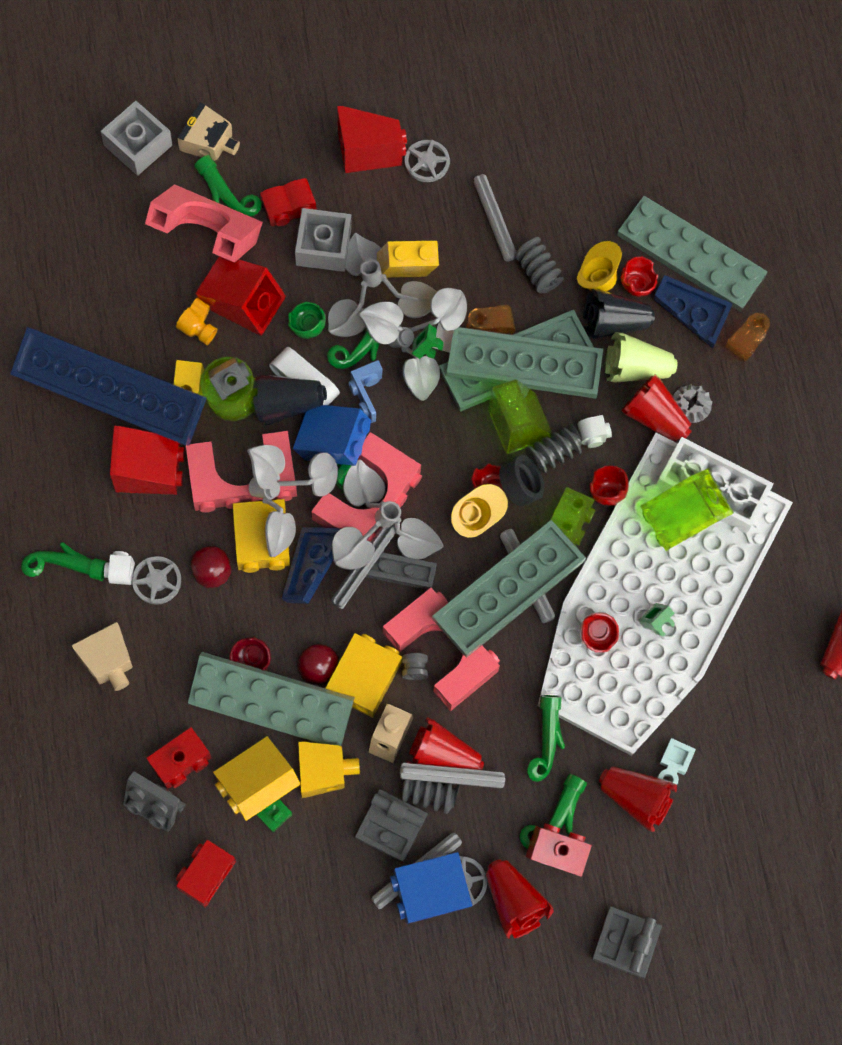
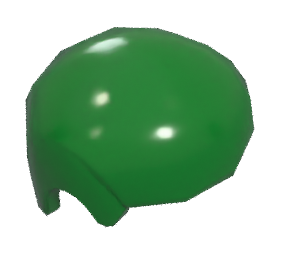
(307, 320)

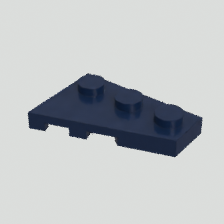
(694, 308)
(309, 564)

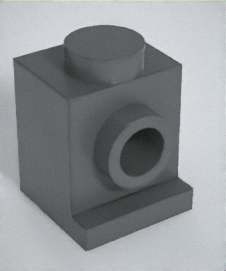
(219, 376)

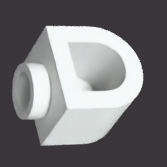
(594, 431)
(120, 568)

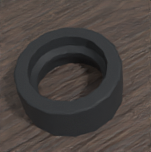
(521, 480)

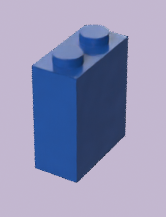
(333, 431)
(430, 888)

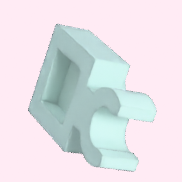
(676, 759)

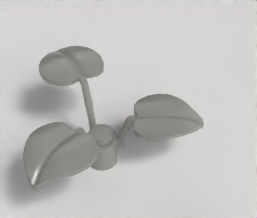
(362, 260)
(383, 324)
(267, 464)
(352, 549)

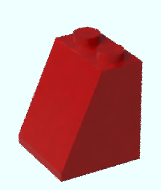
(369, 140)
(242, 293)
(145, 462)

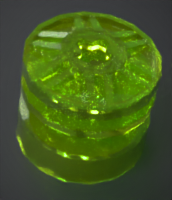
(237, 405)

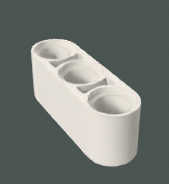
(292, 365)

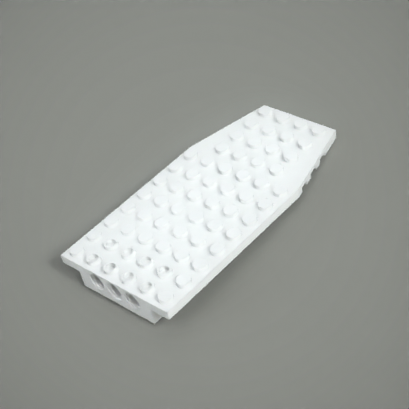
(703, 580)

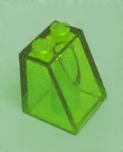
(517, 416)
(686, 509)

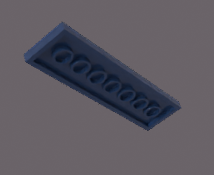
(108, 386)

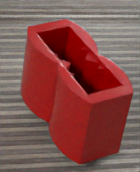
(287, 201)

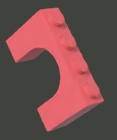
(178, 206)
(392, 466)
(213, 492)
(470, 672)

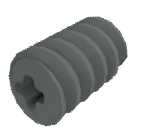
(537, 266)
(555, 448)
(431, 792)

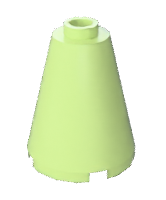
(637, 360)

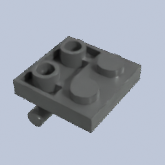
(152, 802)
(391, 826)
(627, 942)

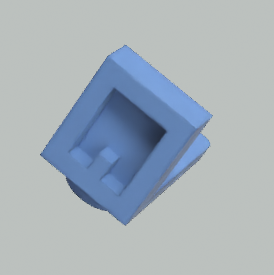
(369, 376)

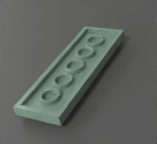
(692, 253)
(563, 329)
(531, 361)
(508, 588)
(270, 700)

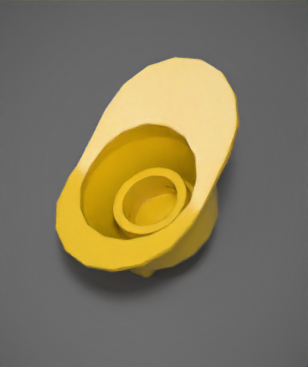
(600, 266)
(479, 510)

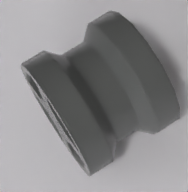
(414, 666)

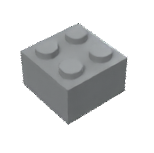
(136, 138)
(323, 239)

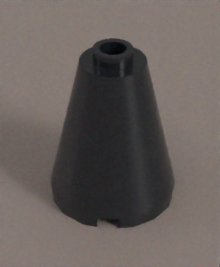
(613, 313)
(286, 397)

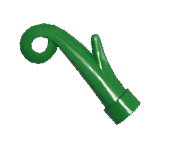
(207, 168)
(364, 345)
(69, 559)
(550, 735)
(564, 809)

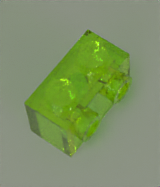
(572, 513)

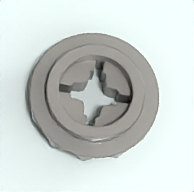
(696, 413)

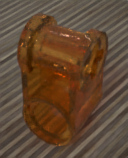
(492, 319)
(747, 338)

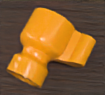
(193, 324)

